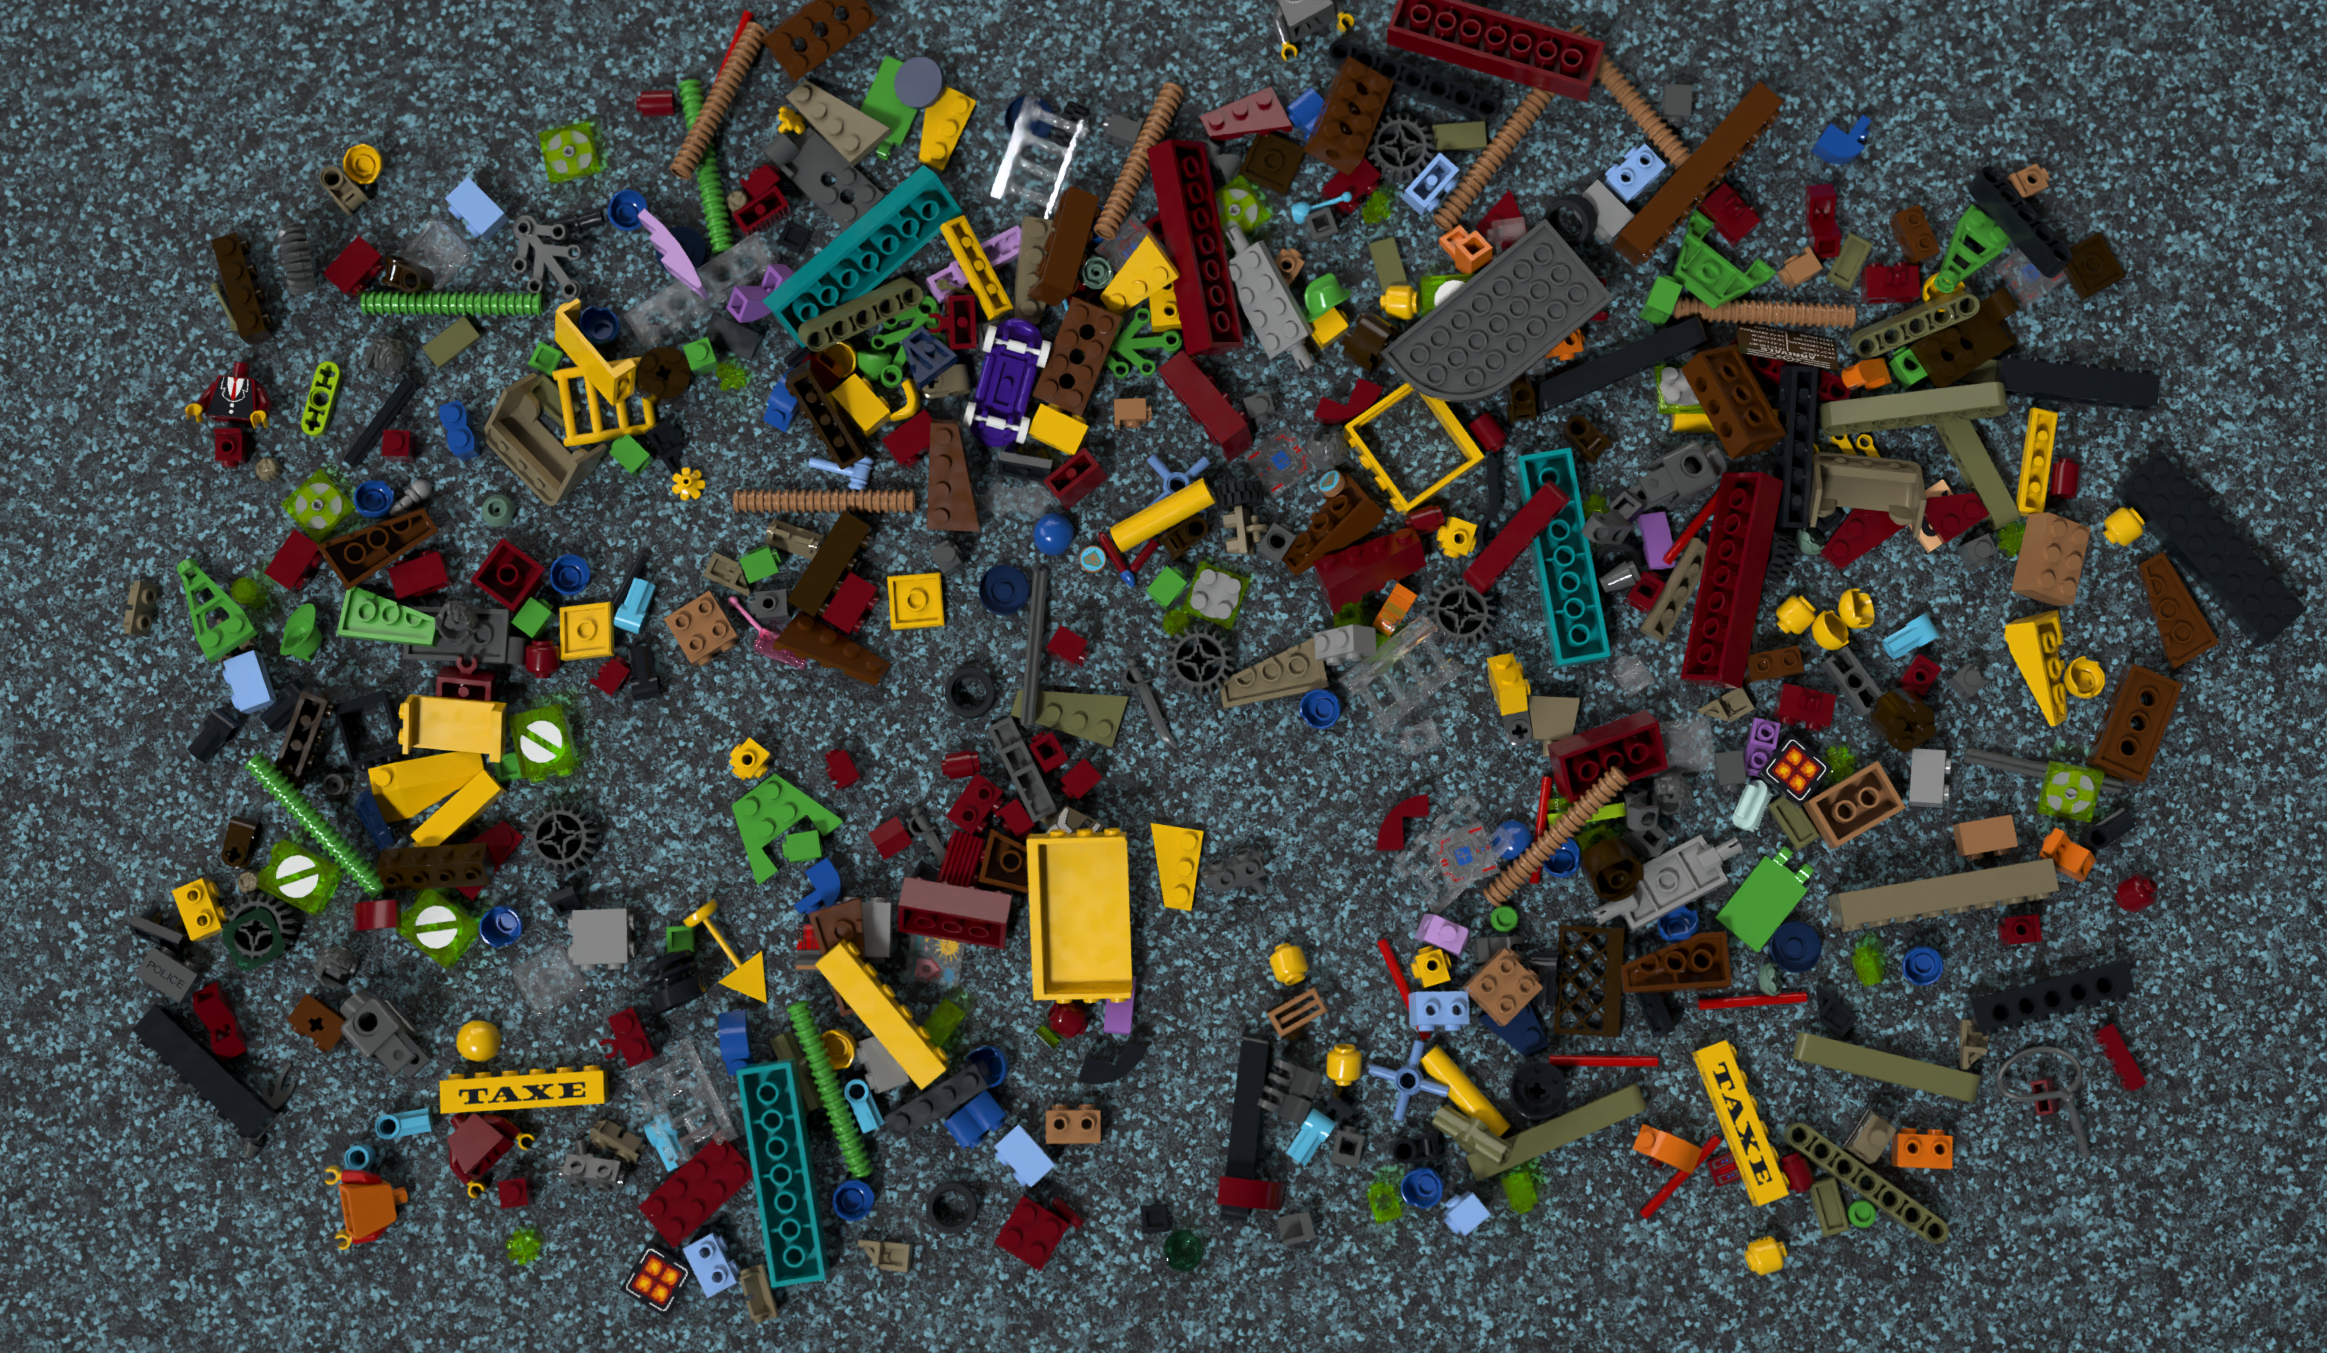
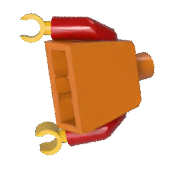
(366, 1205)

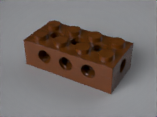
(816, 48)
(1343, 144)
(1062, 361)
(1733, 401)
(2151, 723)

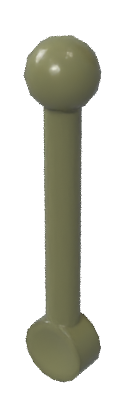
(943, 284)
(215, 287)

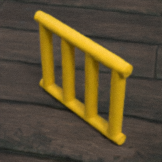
(598, 433)

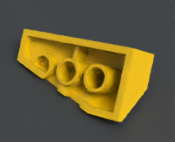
(2035, 649)
(415, 784)

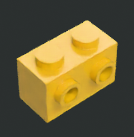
(1164, 310)
(862, 405)
(1058, 429)
(1508, 683)
(200, 909)

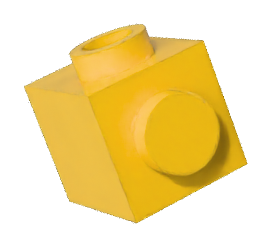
(1329, 327)

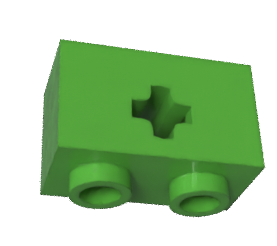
(1660, 300)

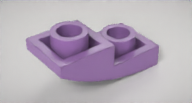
(1656, 539)
(1760, 745)
(1120, 1014)

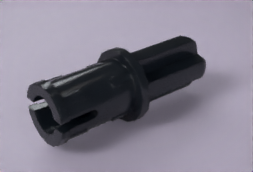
(581, 222)

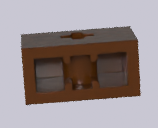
(1914, 236)
(1773, 665)
(313, 1009)

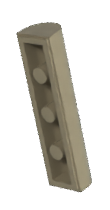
(1676, 592)

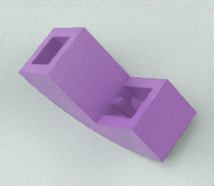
(747, 301)

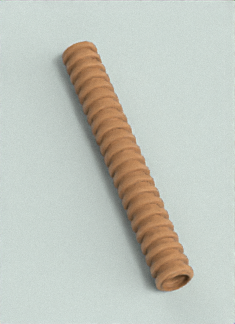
(718, 101)
(1639, 109)
(1492, 158)
(1138, 161)
(1767, 313)
(828, 501)
(1556, 836)

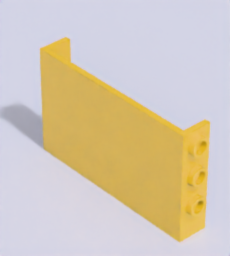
(1080, 915)

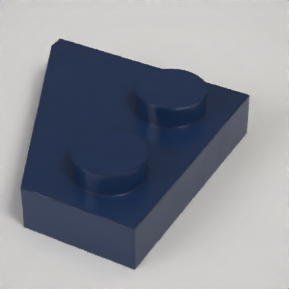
(927, 356)
(373, 821)
(1521, 1032)

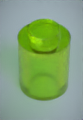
(248, 592)

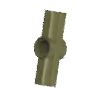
(787, 1048)
(1472, 1135)

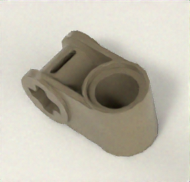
(345, 192)
(950, 383)

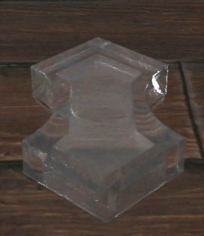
(1028, 499)

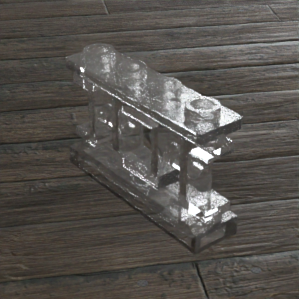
(1439, 905)
(701, 1092)

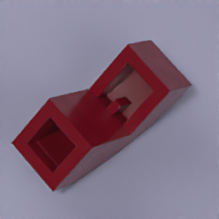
(1821, 226)
(1362, 398)
(1391, 830)
(376, 915)
(221, 1020)
(1250, 1193)

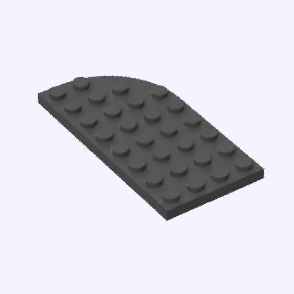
(1500, 321)

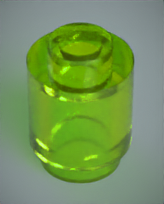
(1867, 966)

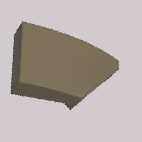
(726, 573)
(1729, 706)
(1970, 1044)
(889, 1254)

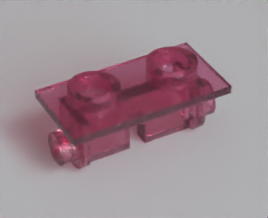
(764, 644)

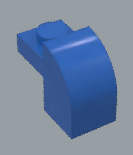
(1842, 148)
(781, 406)
(827, 884)
(735, 1040)

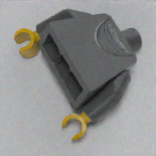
(1302, 17)

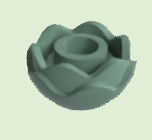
(1095, 264)
(506, 512)
(1809, 541)
(1770, 979)

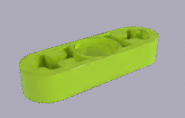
(308, 415)
(1610, 811)

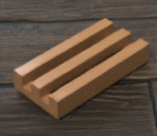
(1317, 1000)

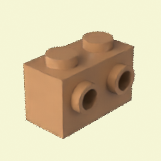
(1985, 836)
(1073, 1126)

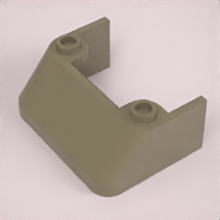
(532, 449)
(1868, 485)

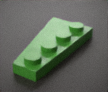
(380, 619)

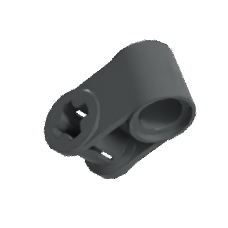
(1520, 720)

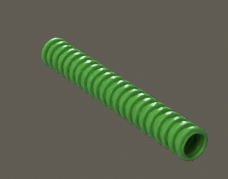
(707, 173)
(452, 303)
(315, 824)
(830, 1090)

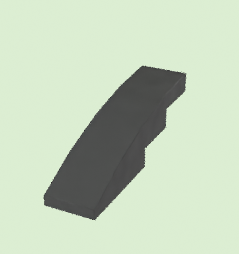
(1022, 769)

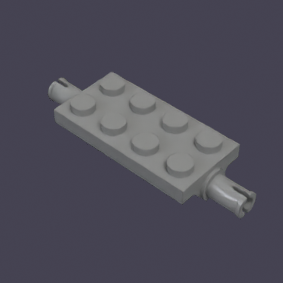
(1268, 300)
(1672, 882)

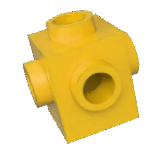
(1465, 533)
(742, 753)
(1426, 976)

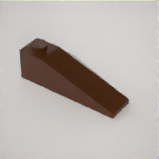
(1335, 526)
(1685, 966)

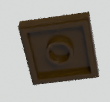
(1272, 163)
(2092, 267)

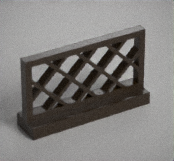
(1612, 987)

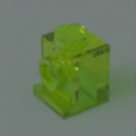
(1341, 620)

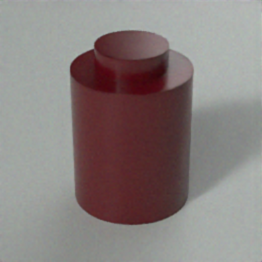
(656, 103)
(1489, 432)
(2065, 479)

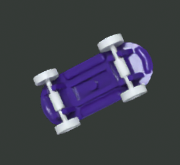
(1006, 383)

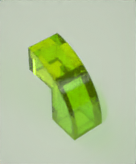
(943, 1022)

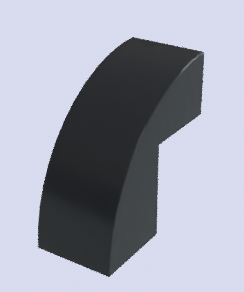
(1101, 1072)

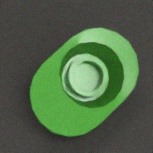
(1322, 296)
(301, 634)

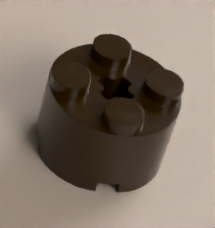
(1368, 340)
(670, 363)
(1903, 719)
(1611, 869)

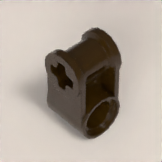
(404, 275)
(1521, 400)
(1588, 440)
(1182, 538)
(242, 839)

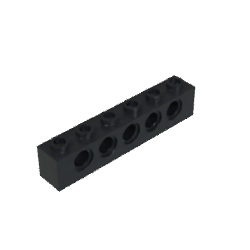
(1795, 449)
(2114, 974)

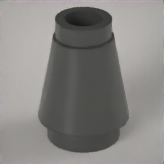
(1620, 577)

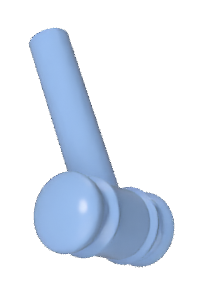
(859, 472)

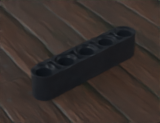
(2020, 222)

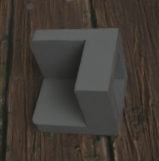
(1296, 1228)

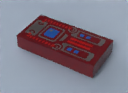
(1723, 1169)

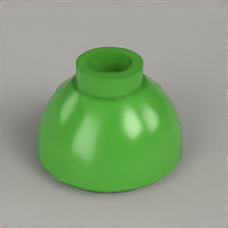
(872, 362)

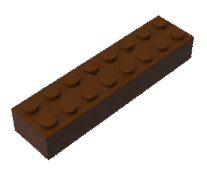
(1701, 170)

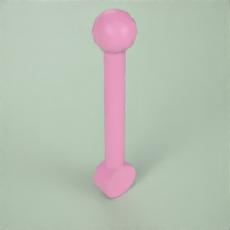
(733, 601)

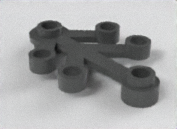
(545, 256)

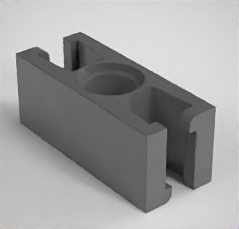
(1841, 680)

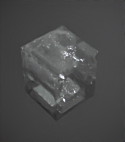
(1631, 674)
(1430, 732)

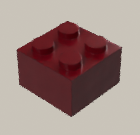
(510, 576)
(1032, 1233)

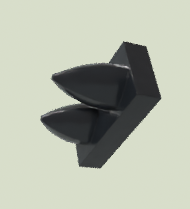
(1015, 463)
(149, 928)
(1659, 1017)

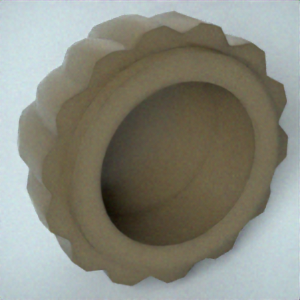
(736, 200)
(268, 469)
(248, 881)

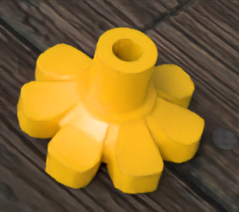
(790, 121)
(692, 486)

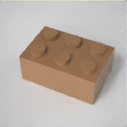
(2051, 559)
(1854, 805)

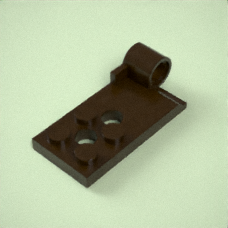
(1984, 332)

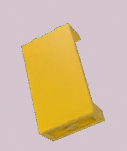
(612, 383)
(453, 725)

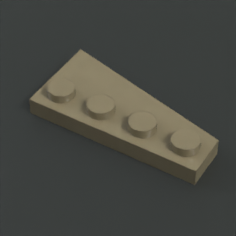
(1032, 241)
(1276, 677)

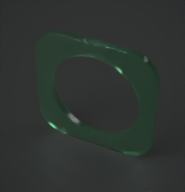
(229, 932)

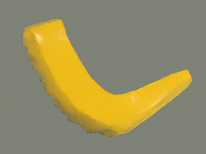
(913, 402)

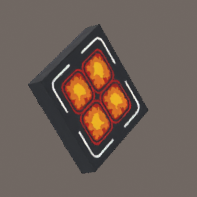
(1794, 770)
(657, 1279)

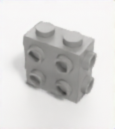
(877, 928)
(602, 938)

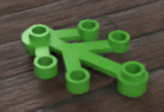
(895, 337)
(1126, 345)

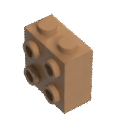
(702, 629)
(1503, 986)

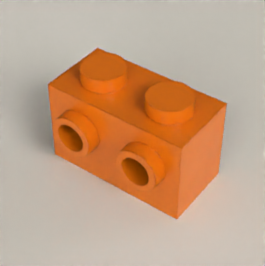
(1921, 1149)

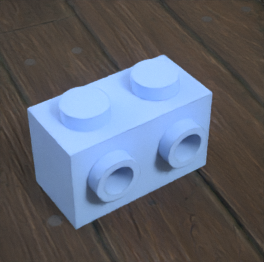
(1634, 175)
(1431, 183)
(477, 209)
(249, 682)
(1439, 1009)
(1024, 1156)
(1464, 1213)
(712, 1264)

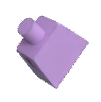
(1443, 935)

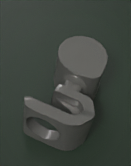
(1229, 164)
(1636, 809)

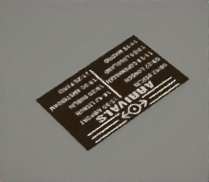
(1787, 345)

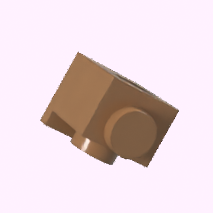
(2038, 176)
(1293, 258)
(1799, 269)
(1131, 413)

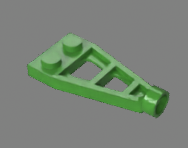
(1982, 230)
(227, 634)

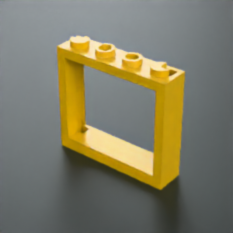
(1382, 480)

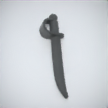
(1148, 700)
(927, 832)

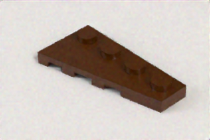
(2177, 617)
(819, 642)
(839, 923)

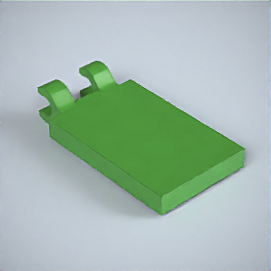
(887, 109)
(1764, 900)

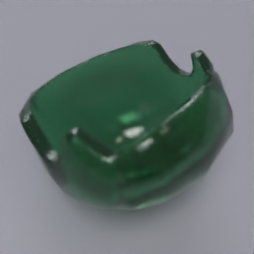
(1182, 1250)

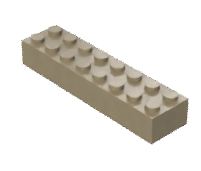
(1937, 894)

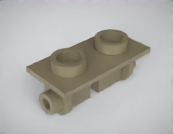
(793, 539)
(143, 599)
(607, 1137)
(756, 1282)

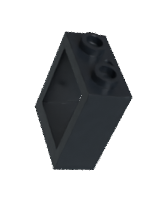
(359, 705)

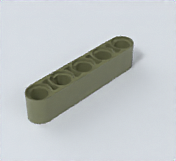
(848, 313)
(1927, 323)
(1978, 472)

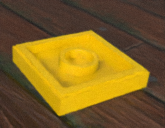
(916, 601)
(586, 631)

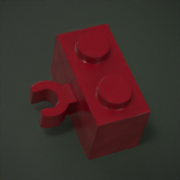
(1730, 214)
(1889, 283)
(958, 322)
(466, 681)
(1804, 706)
(631, 1038)

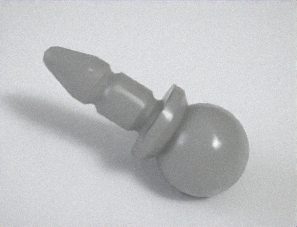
(418, 491)

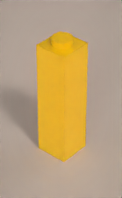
(459, 811)

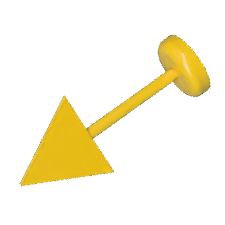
(747, 977)

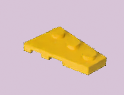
(943, 127)
(1139, 277)
(1177, 863)

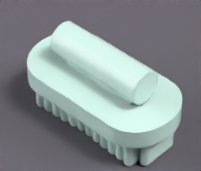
(1752, 805)

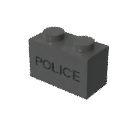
(170, 974)

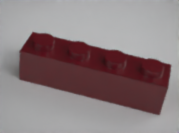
(2120, 1057)

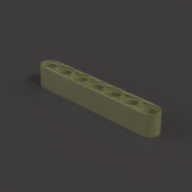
(1913, 409)
(1886, 1067)
(1564, 1129)
(1878, 1186)

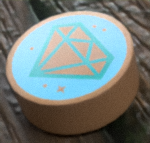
(1331, 483)
(1092, 559)

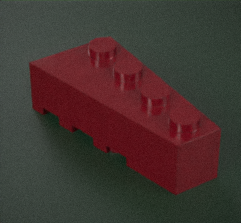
(1207, 404)
(1368, 567)

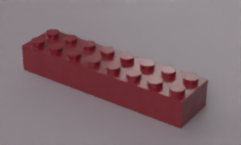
(1498, 45)
(1195, 247)
(1732, 580)

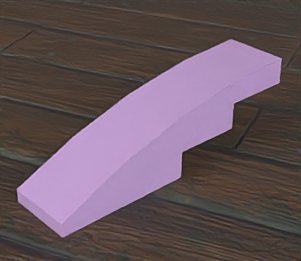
(998, 250)
(674, 257)

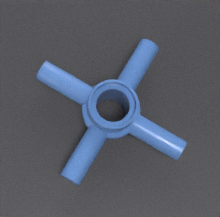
(1170, 477)
(1396, 1077)

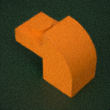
(1466, 249)
(2067, 856)
(1667, 1148)

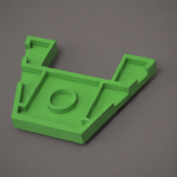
(1708, 273)
(769, 813)

